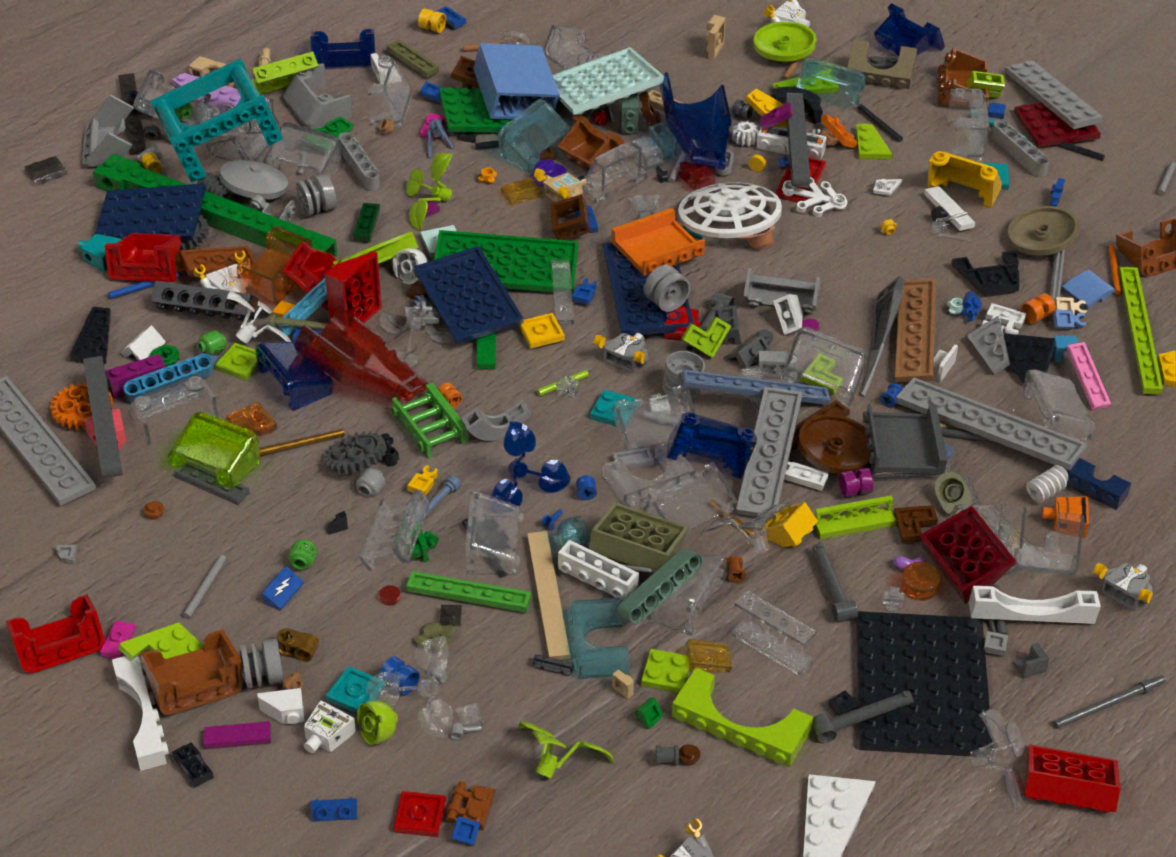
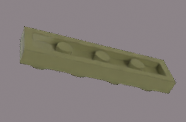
(413, 58)

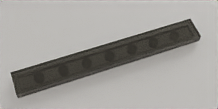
(133, 121)

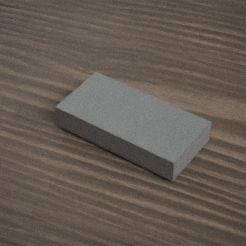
(635, 458)

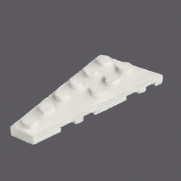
(833, 813)

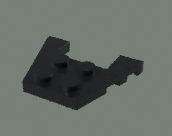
(991, 279)

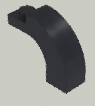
(811, 101)

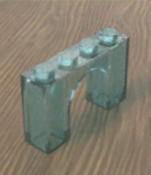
(590, 659)

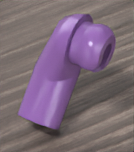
(901, 562)

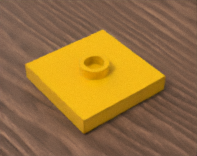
(542, 330)

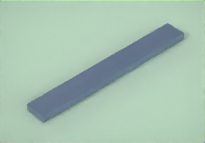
(750, 386)

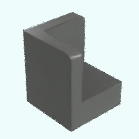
(1034, 663)

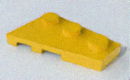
(764, 104)

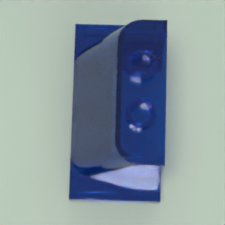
(900, 31)

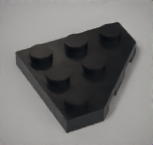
(1028, 353)

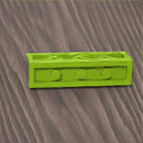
(855, 521)

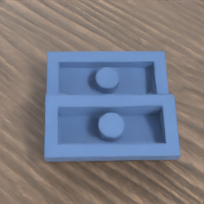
(1089, 288)

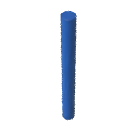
(133, 288)

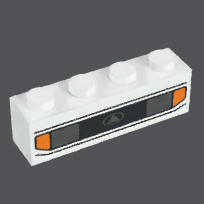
(776, 140)

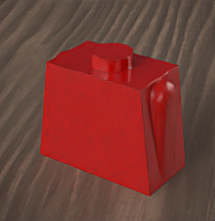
(677, 335)

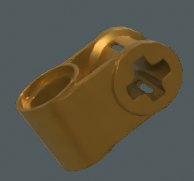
(298, 646)

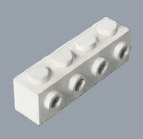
(597, 570)

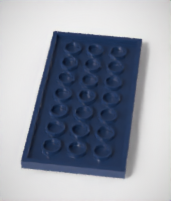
(632, 306)

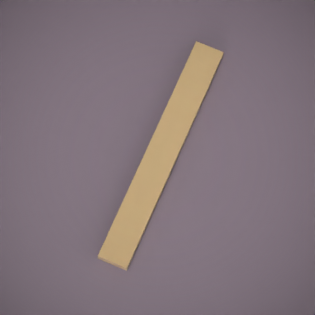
(548, 596)

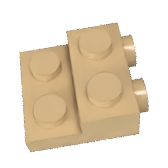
(715, 36)

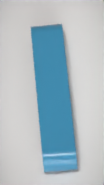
(175, 371)

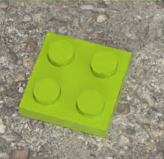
(666, 671)

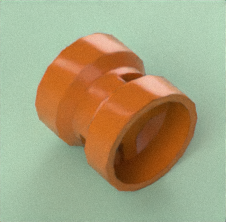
(452, 396)

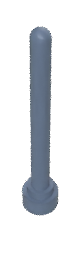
(450, 485)

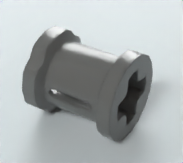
(667, 755)

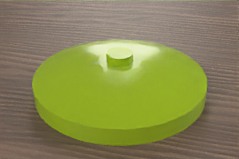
(785, 41)

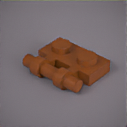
(478, 803)

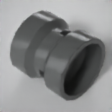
(742, 109)

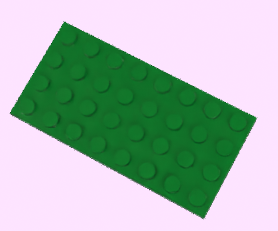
(517, 260)

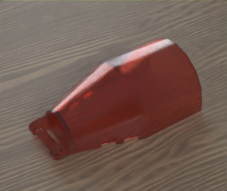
(359, 358)

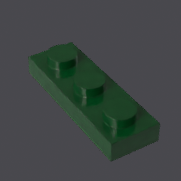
(366, 222)

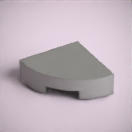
(67, 553)

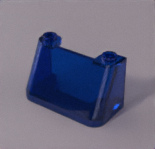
(345, 53)
(295, 373)
(712, 440)

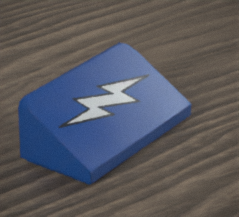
(282, 589)

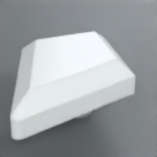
(886, 187)

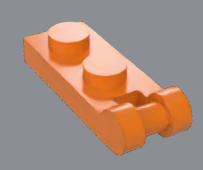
(838, 130)

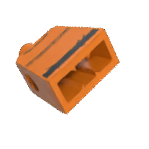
(1072, 505)

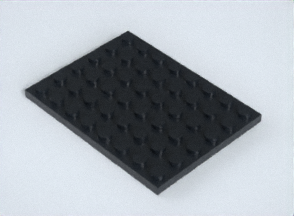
(941, 667)

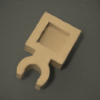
(1065, 303)

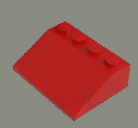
(355, 286)
(1072, 779)

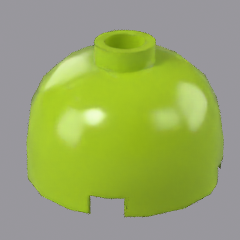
(377, 721)

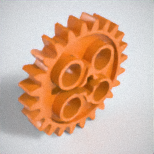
(73, 406)

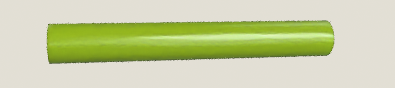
(552, 387)

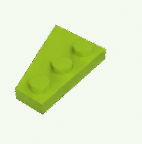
(871, 143)

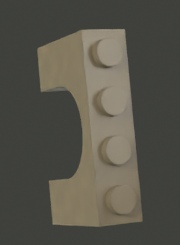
(897, 76)

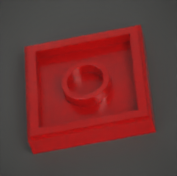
(419, 814)

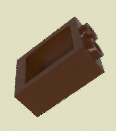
(581, 224)

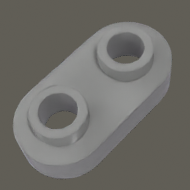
(729, 159)

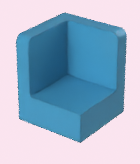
(1061, 344)

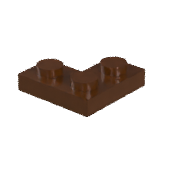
(911, 518)

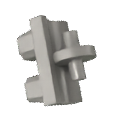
(430, 314)

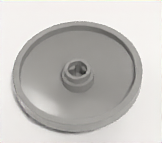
(253, 178)

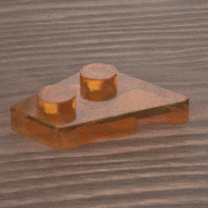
(253, 418)

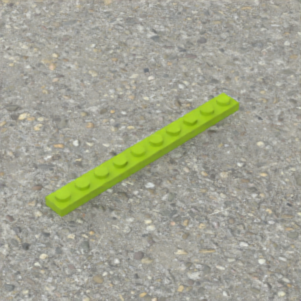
(1140, 331)

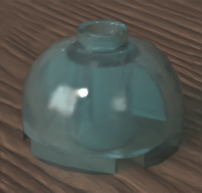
(573, 530)

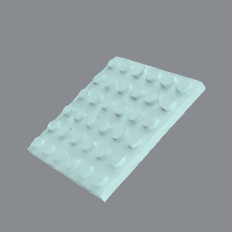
(605, 80)

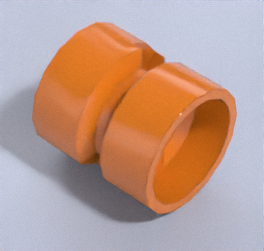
(1038, 308)

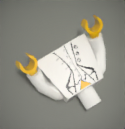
(787, 12)
(224, 278)

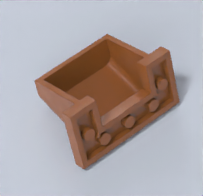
(585, 142)

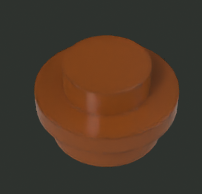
(154, 510)

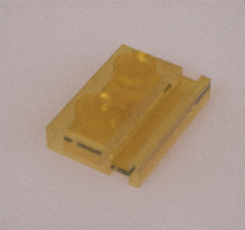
(521, 191)
(708, 655)

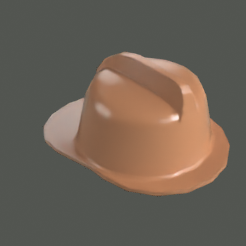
(762, 239)

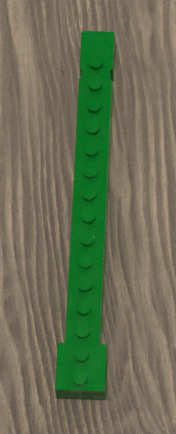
(220, 213)

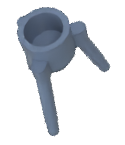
(437, 130)

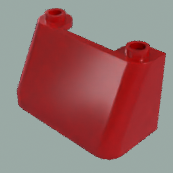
(57, 640)

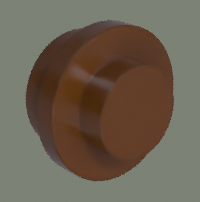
(689, 754)

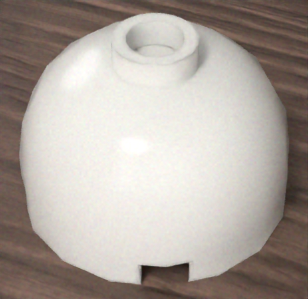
(404, 263)

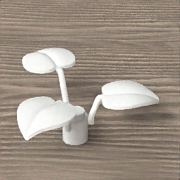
(247, 329)

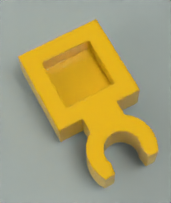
(423, 481)

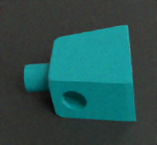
(94, 250)

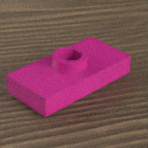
(423, 132)
(119, 633)

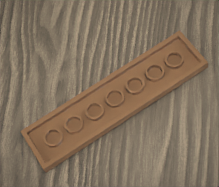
(916, 331)

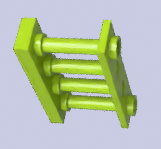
(279, 74)

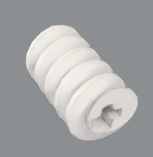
(1047, 484)

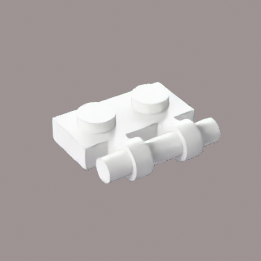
(1008, 317)

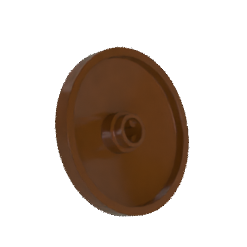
(834, 443)

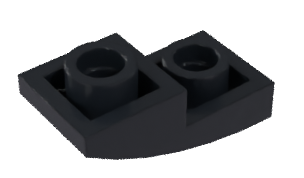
(192, 764)

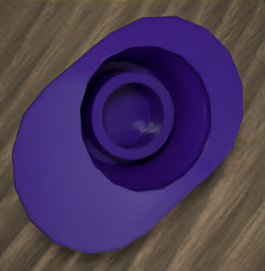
(550, 168)

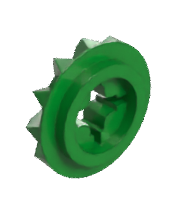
(169, 351)

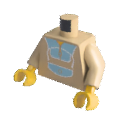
(562, 186)

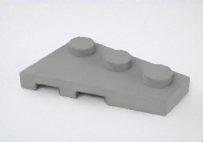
(991, 344)

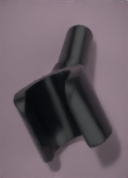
(661, 176)

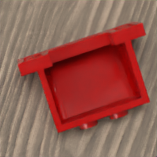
(143, 257)
(308, 267)

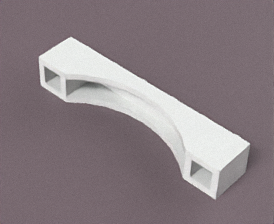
(1075, 607)
(147, 743)

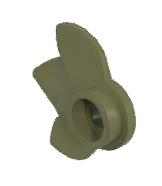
(434, 630)

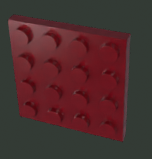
(1049, 129)

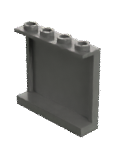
(905, 441)

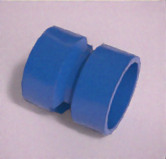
(407, 674)

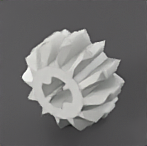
(745, 133)

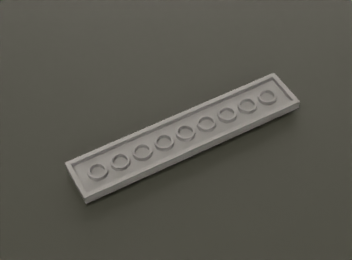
(993, 423)
(41, 447)

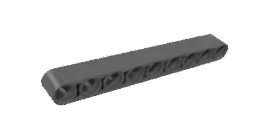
(798, 142)
(102, 417)

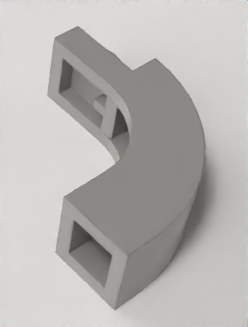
(494, 427)

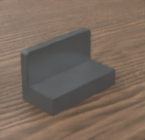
(748, 351)

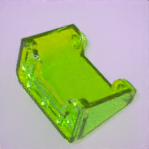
(217, 445)

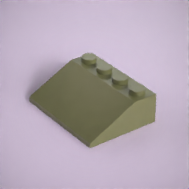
(636, 537)

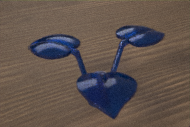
(553, 473)

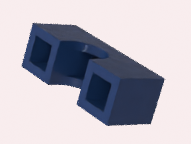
(1109, 492)

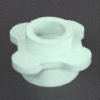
(955, 306)

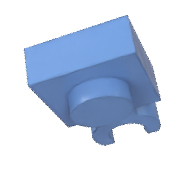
(1066, 320)

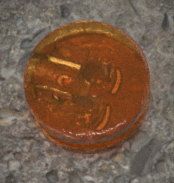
(920, 581)

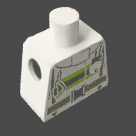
(327, 728)

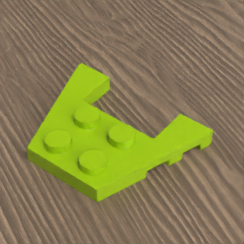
(170, 641)

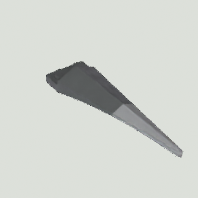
(885, 312)

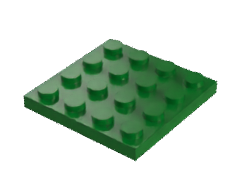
(467, 112)

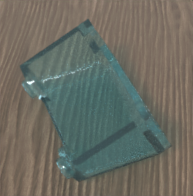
(853, 79)
(531, 134)

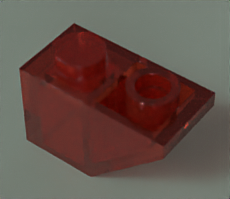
(696, 175)

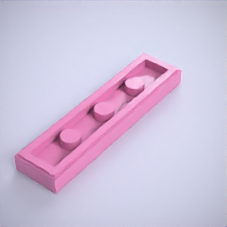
(1088, 376)

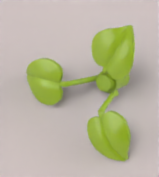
(440, 192)
(548, 762)

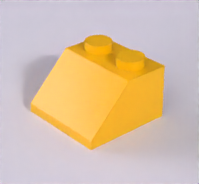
(791, 525)

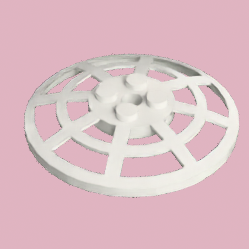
(730, 203)

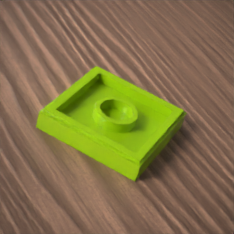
(238, 362)

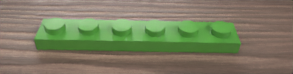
(469, 591)

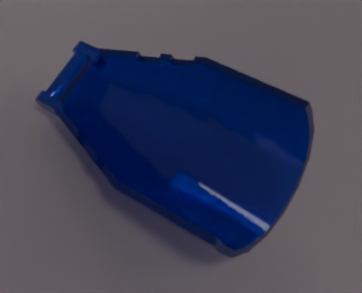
(699, 126)

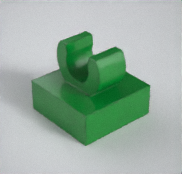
(649, 713)

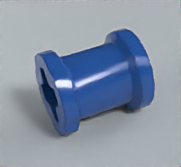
(889, 394)

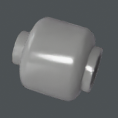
(370, 482)

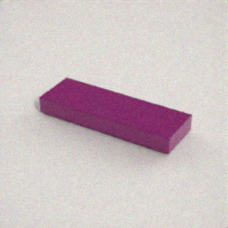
(237, 735)

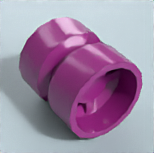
(859, 481)

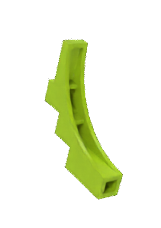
(387, 248)

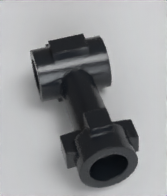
(391, 455)

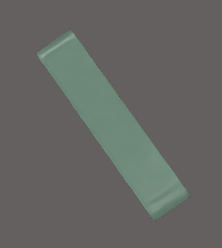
(659, 586)

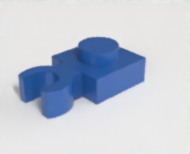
(1056, 192)
(584, 293)
(972, 306)

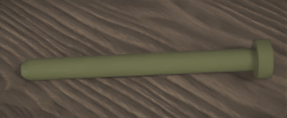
(294, 322)

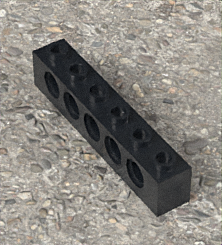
(164, 291)

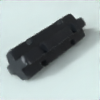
(553, 664)

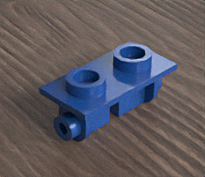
(333, 809)

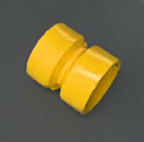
(432, 20)

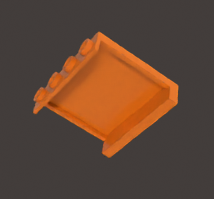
(656, 242)

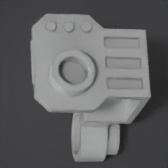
(258, 203)

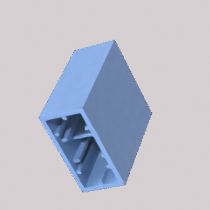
(513, 78)

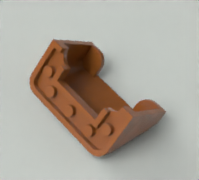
(194, 676)

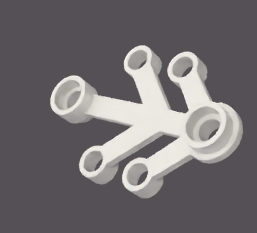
(832, 201)

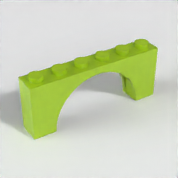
(777, 741)

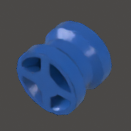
(586, 487)

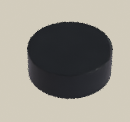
(938, 212)

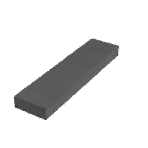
(207, 481)

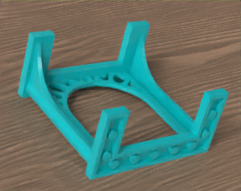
(186, 137)

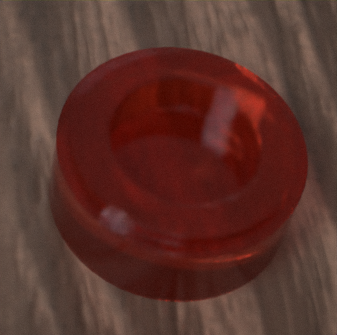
(390, 595)

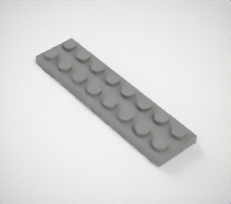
(1053, 94)
(770, 457)

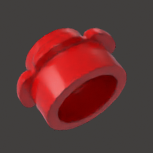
(600, 117)

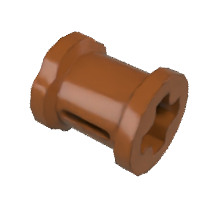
(736, 571)

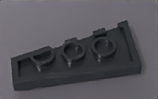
(94, 336)

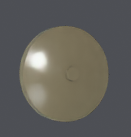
(1043, 230)

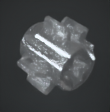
(567, 387)
(893, 599)

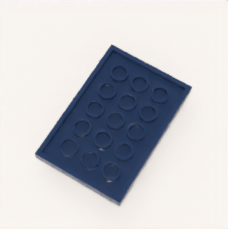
(152, 211)
(468, 295)

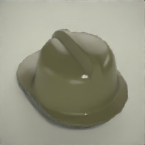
(952, 490)

